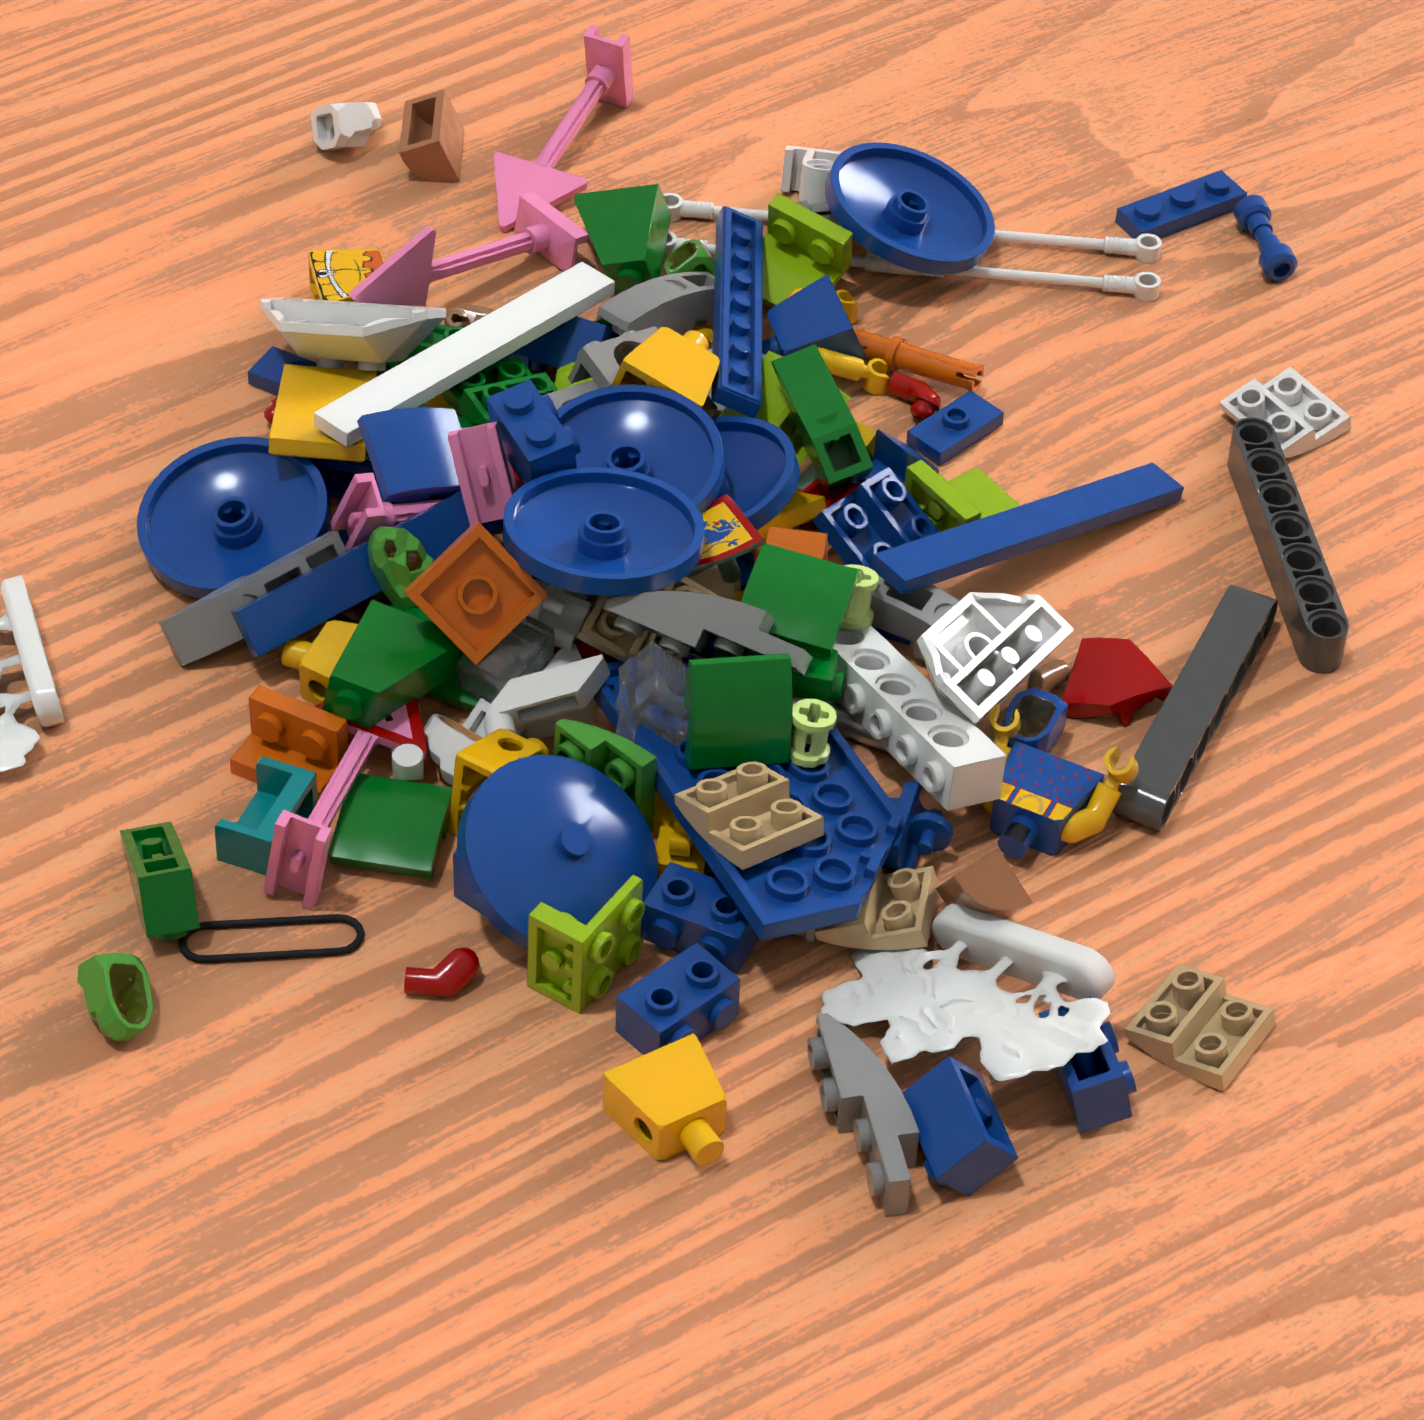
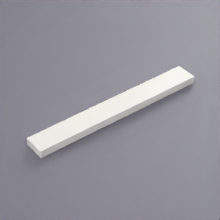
(467, 351)

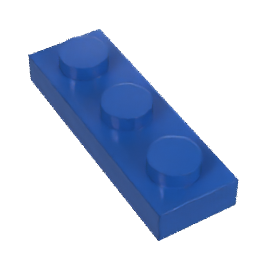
(1181, 206)

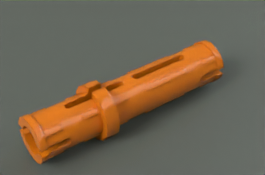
(920, 361)

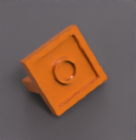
(476, 592)
(293, 735)

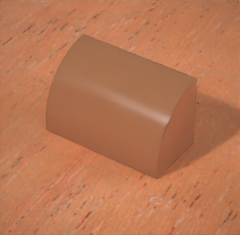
(432, 138)
(987, 887)

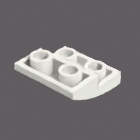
(1293, 407)

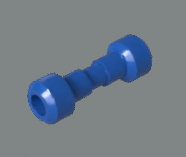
(1275, 258)

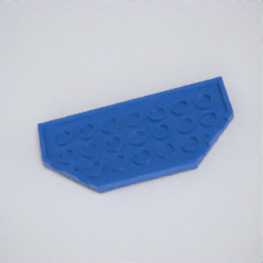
(813, 882)

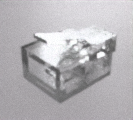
(520, 653)
(653, 695)

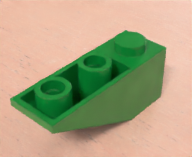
(823, 419)

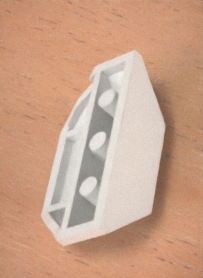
(351, 329)
(989, 648)

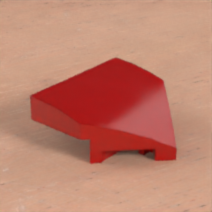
(1112, 679)

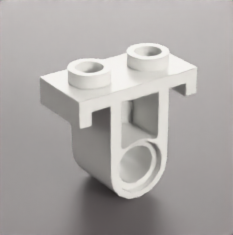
(807, 171)

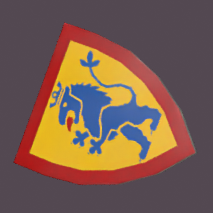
(726, 537)

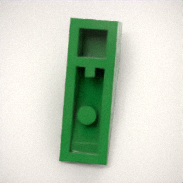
(160, 881)

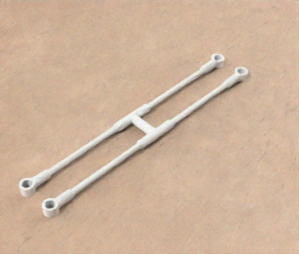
(1145, 248)

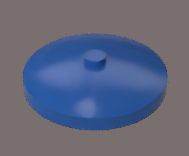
(909, 208)
(649, 434)
(758, 467)
(229, 513)
(603, 531)
(551, 837)

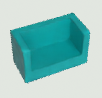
(279, 789)

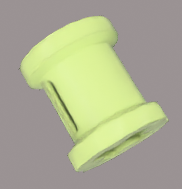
(859, 611)
(811, 732)

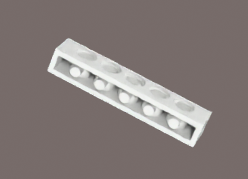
(916, 722)

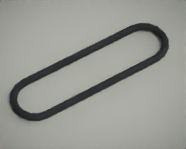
(274, 954)

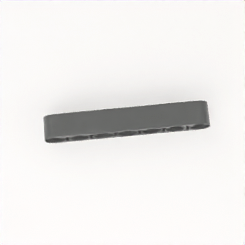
(1287, 546)
(1196, 706)

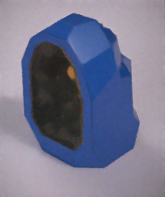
(1041, 718)

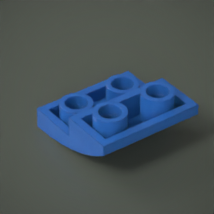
(411, 452)
(873, 519)

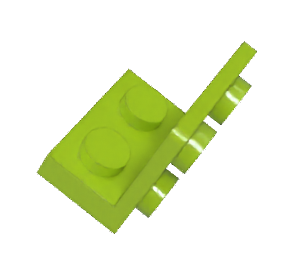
(800, 250)
(956, 500)
(579, 960)

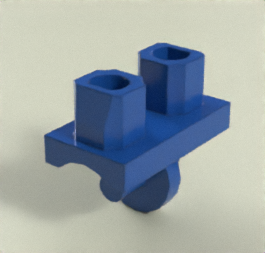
(919, 832)

